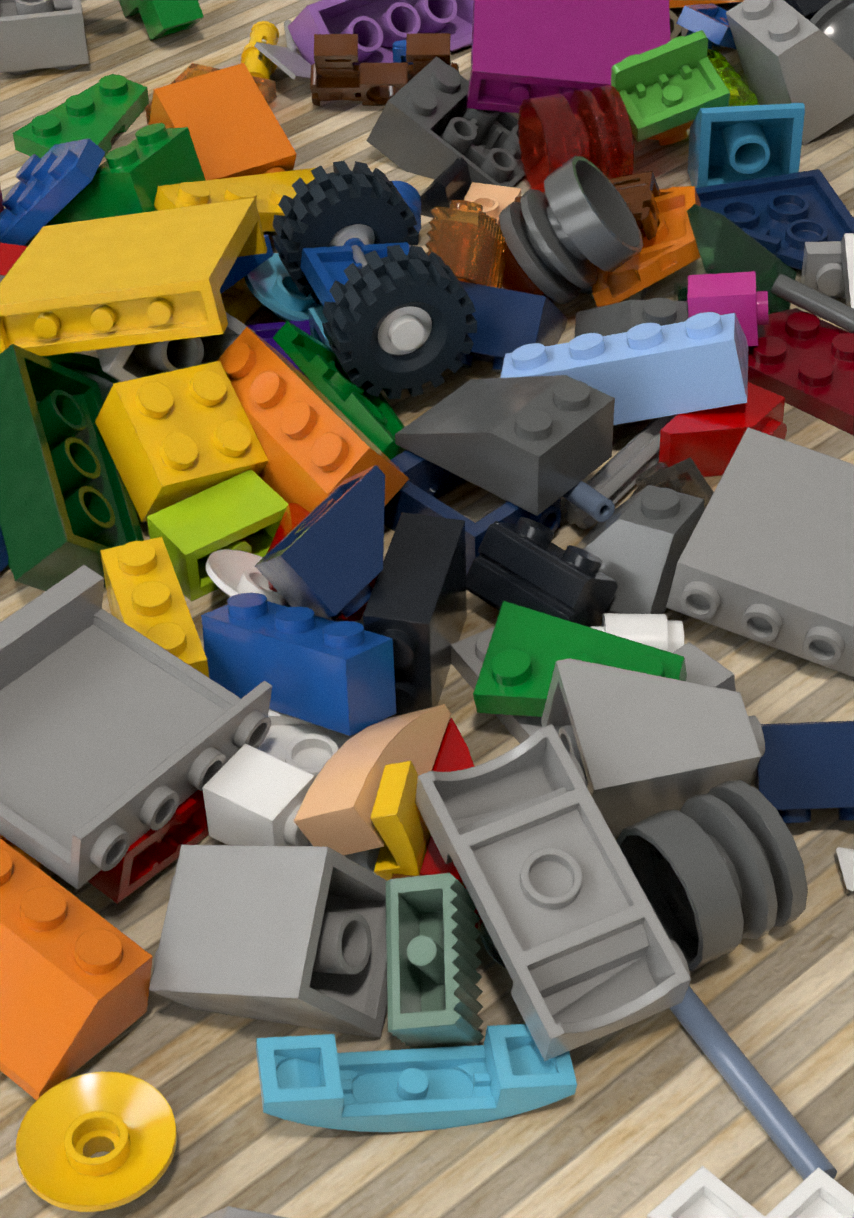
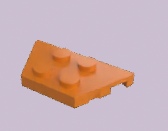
(661, 256)

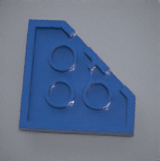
(47, 188)

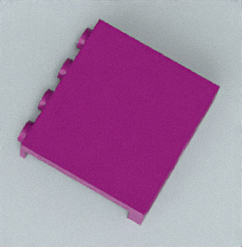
(555, 46)

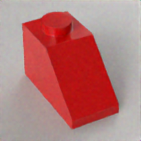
(715, 433)

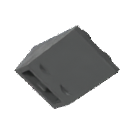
(432, 127)

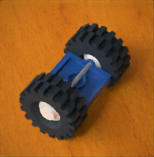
(386, 303)

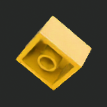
(177, 435)

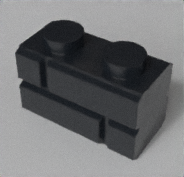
(530, 571)

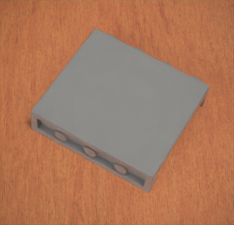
(776, 552)
(103, 730)

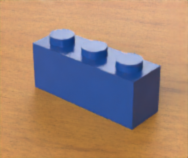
(316, 666)

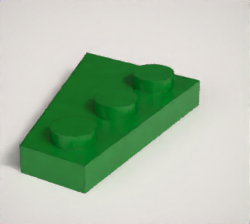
(92, 114)

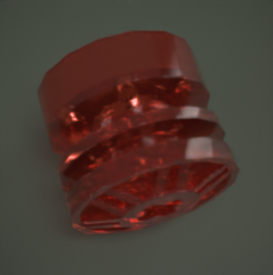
(588, 127)

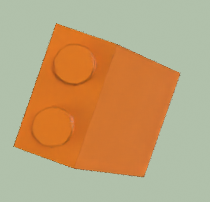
(227, 123)

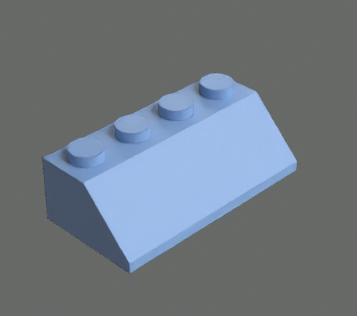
(651, 366)

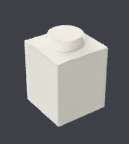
(256, 800)

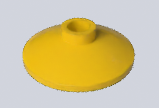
(93, 1116)

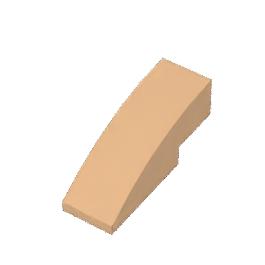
(345, 790)

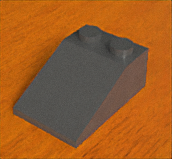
(517, 436)

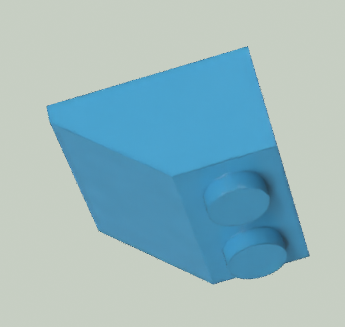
(745, 143)

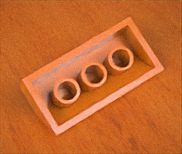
(299, 428)
(63, 978)

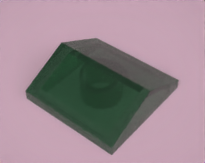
(731, 250)

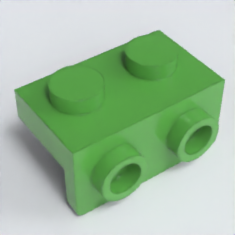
(668, 85)

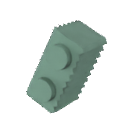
(432, 962)

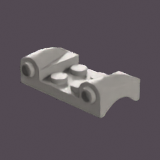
(554, 893)

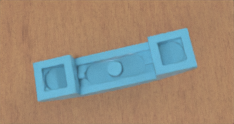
(409, 1088)

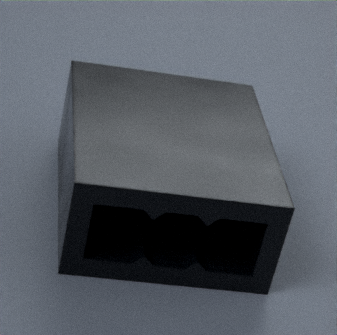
(421, 605)

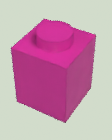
(730, 294)

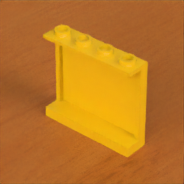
(127, 278)

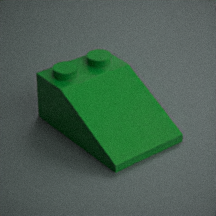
(133, 173)

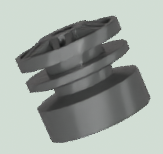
(570, 230)
(717, 870)

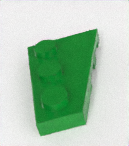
(320, 365)
(530, 642)

